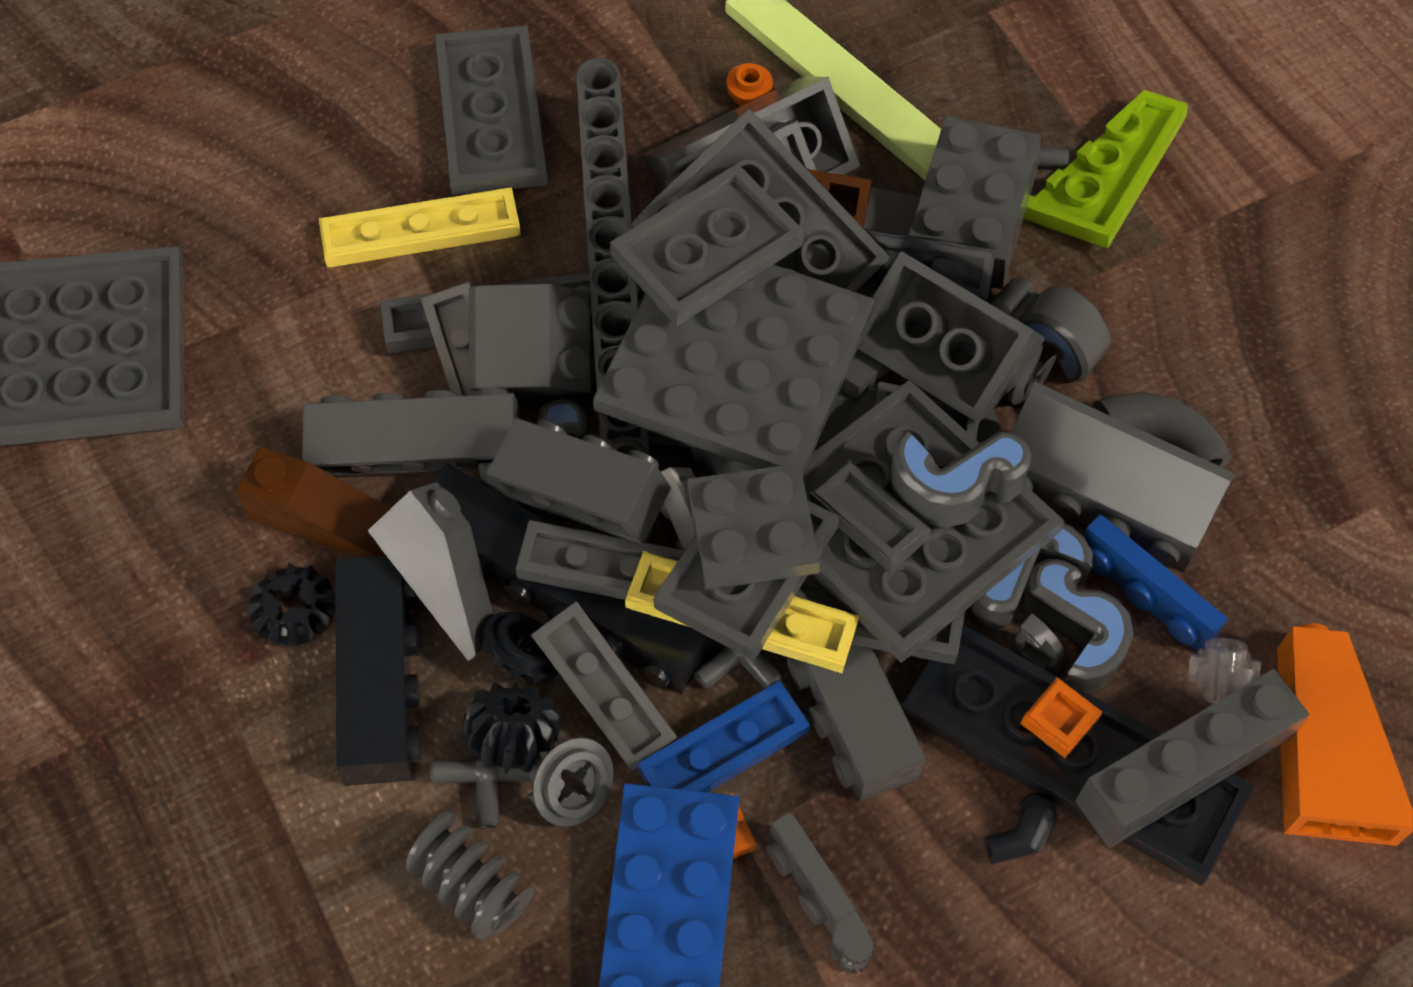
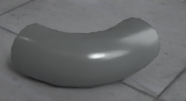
(1169, 421)

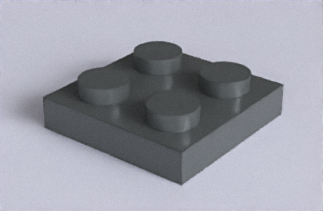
(753, 526)

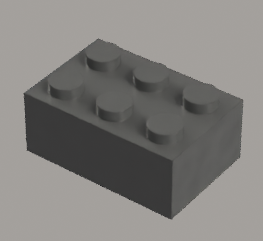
(979, 188)

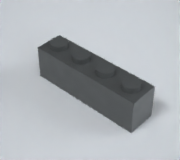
(407, 434)
(1191, 758)

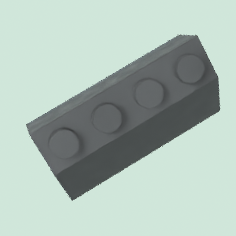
(804, 99)
(1106, 467)

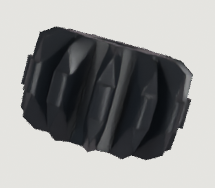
(510, 727)

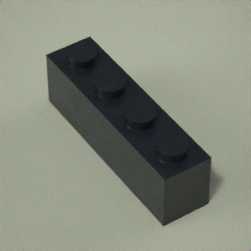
(374, 672)

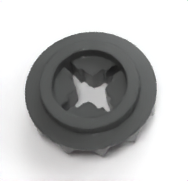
(593, 774)

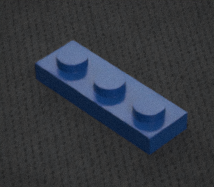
(1152, 585)
(727, 743)

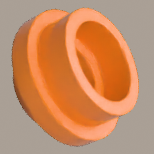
(748, 83)

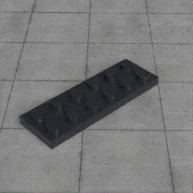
(981, 711)

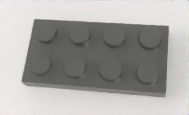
(490, 110)

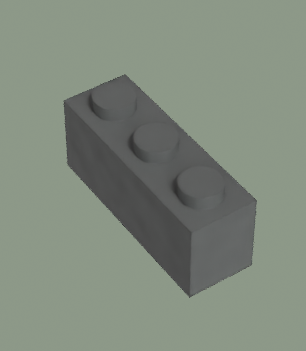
(580, 479)

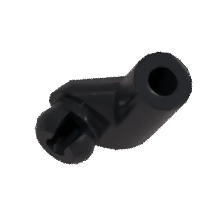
(1030, 834)

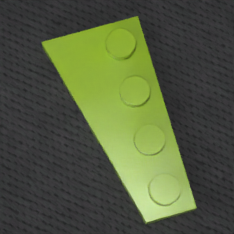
(1110, 173)

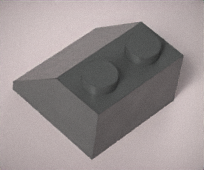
(530, 340)

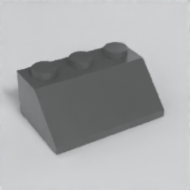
(947, 338)

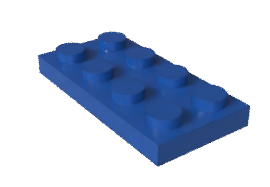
(669, 888)

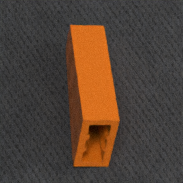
(1339, 761)

